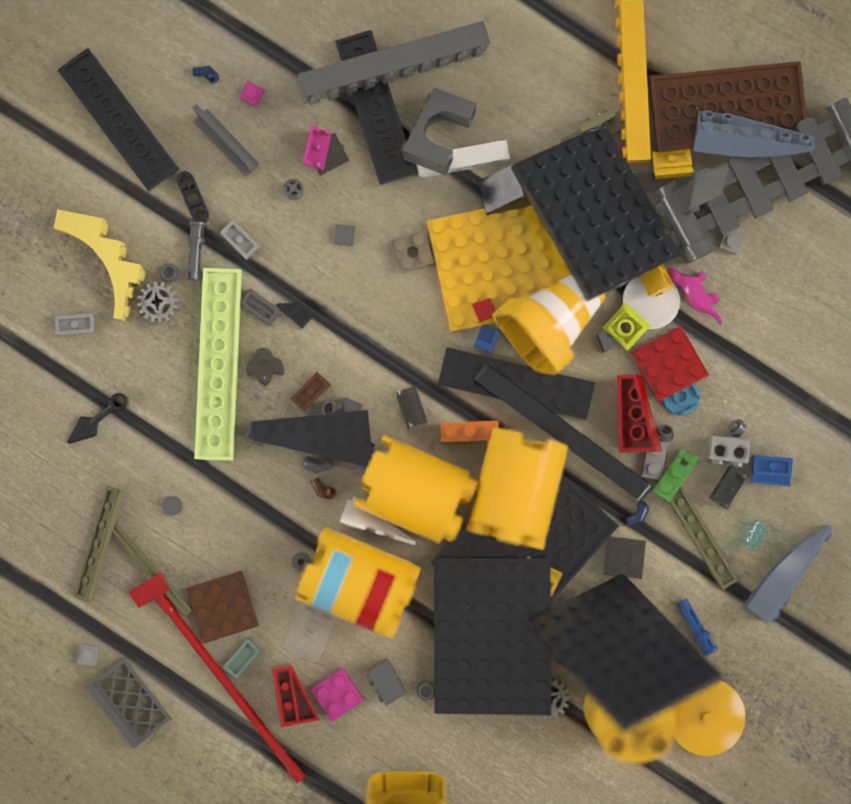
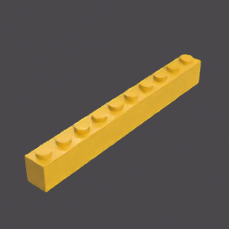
(633, 80)

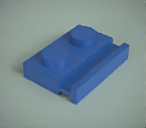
(771, 470)

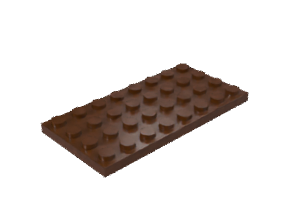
(757, 92)

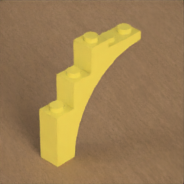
(122, 273)

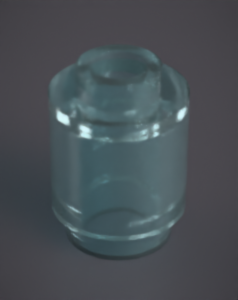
(755, 534)

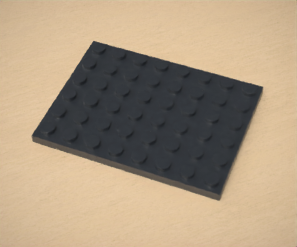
(595, 211)
(572, 537)
(482, 638)
(624, 652)

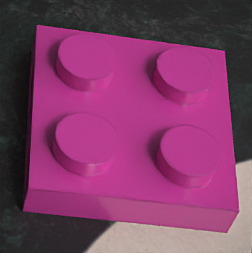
(337, 694)

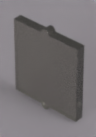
(336, 155)

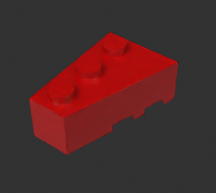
(291, 697)

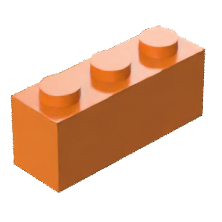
(467, 431)

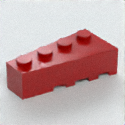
(635, 418)

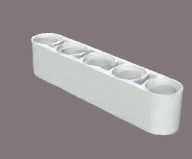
(474, 157)

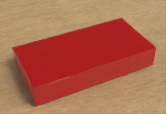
(149, 590)

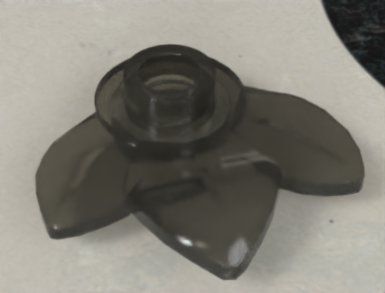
(264, 369)

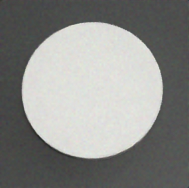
(655, 310)

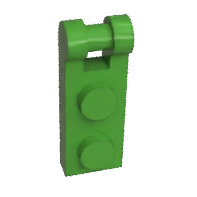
(675, 476)

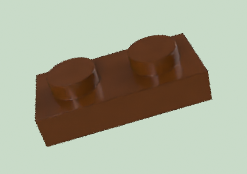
(310, 391)

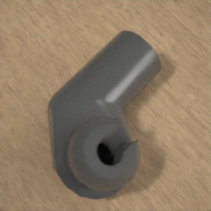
(314, 466)

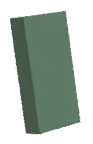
(242, 658)

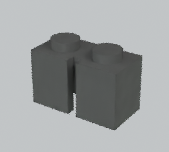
(387, 683)

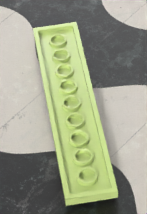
(218, 364)

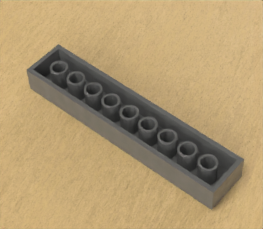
(393, 62)

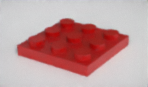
(669, 364)

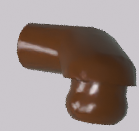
(323, 491)

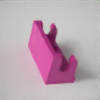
(317, 148)

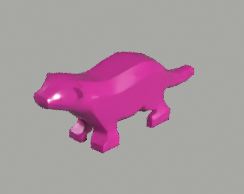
(695, 292)

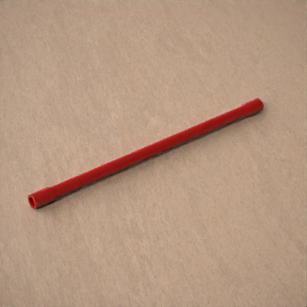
(291, 767)

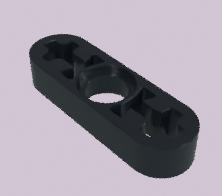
(192, 183)

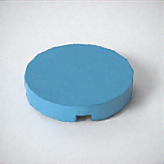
(683, 401)

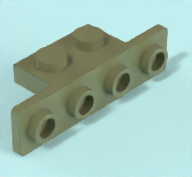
(609, 118)

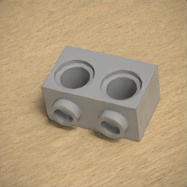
(728, 446)

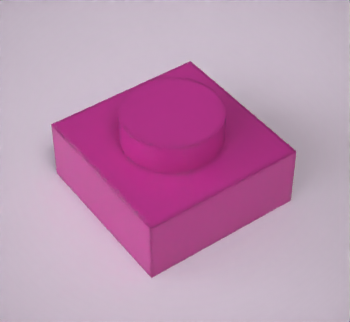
(251, 93)

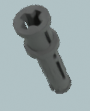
(196, 241)

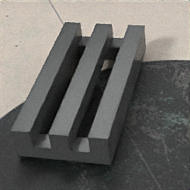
(273, 316)

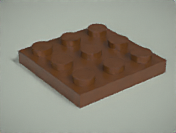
(222, 607)

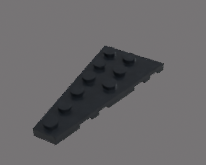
(333, 435)

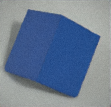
(486, 339)

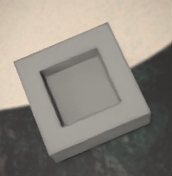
(731, 242)
(88, 654)

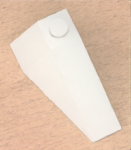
(363, 520)

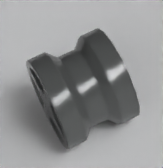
(293, 185)

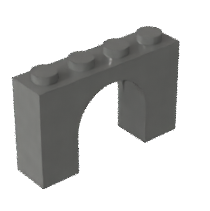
(438, 107)

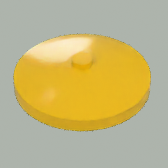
(710, 720)

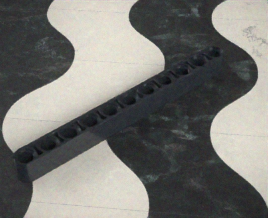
(563, 432)

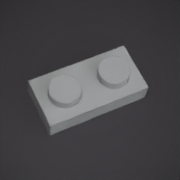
(239, 239)
(75, 324)
(654, 463)

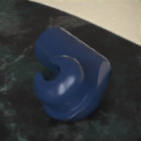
(206, 71)
(640, 515)

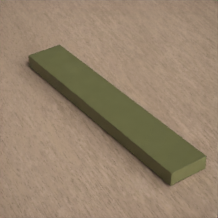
(702, 539)
(98, 544)

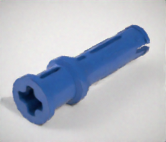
(701, 635)

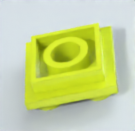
(637, 322)

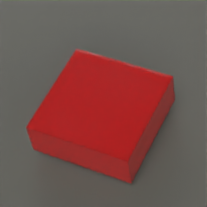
(484, 310)

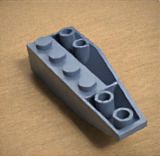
(746, 137)
(783, 577)

